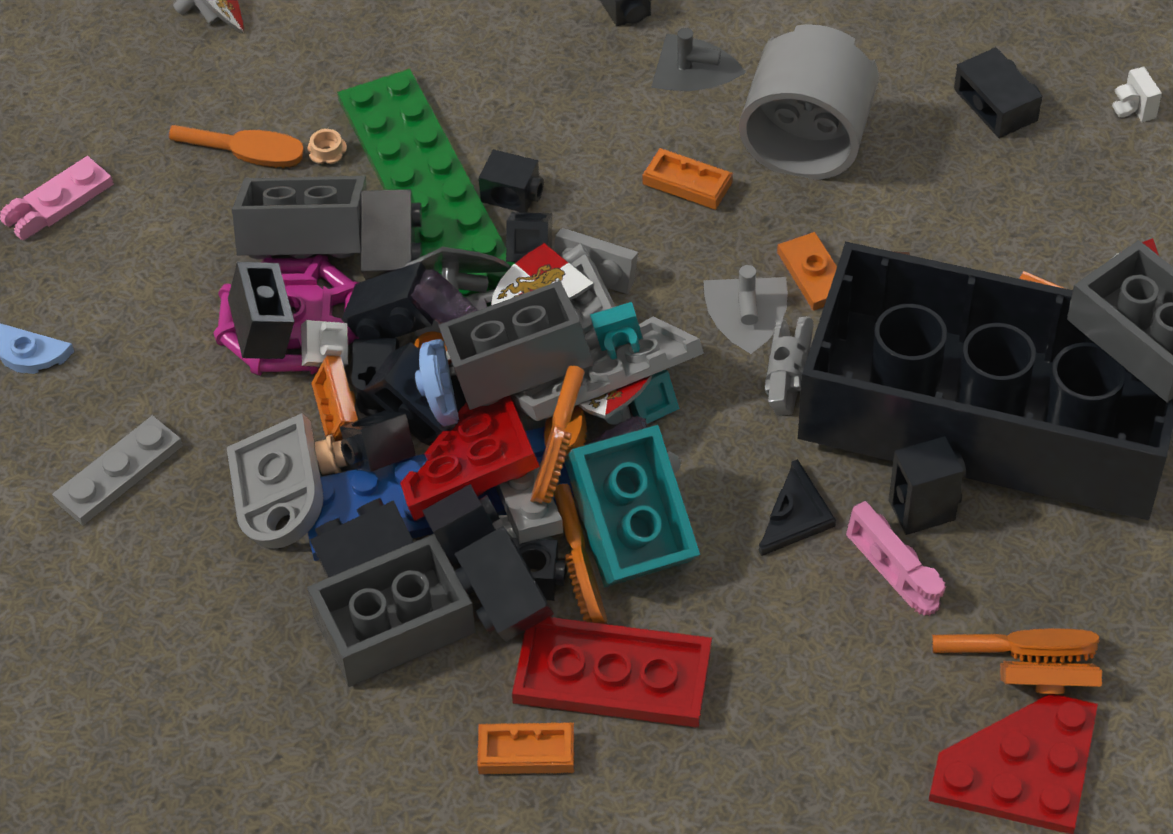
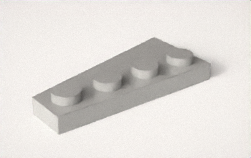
(659, 349)

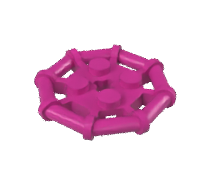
(309, 301)

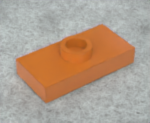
(687, 178)
(809, 266)
(333, 396)
(1050, 676)
(526, 748)

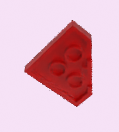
(480, 451)
(1022, 765)

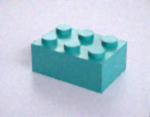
(631, 505)

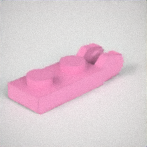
(56, 198)
(894, 560)

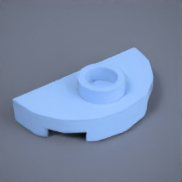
(30, 351)
(435, 382)

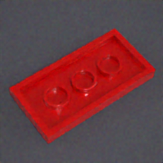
(613, 671)

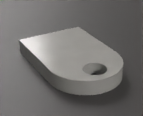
(276, 477)

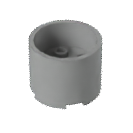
(809, 103)

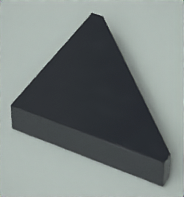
(797, 512)

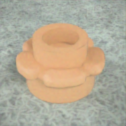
(326, 139)
(329, 456)

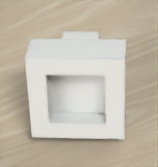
(1138, 96)
(323, 339)

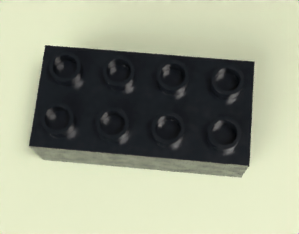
(990, 365)

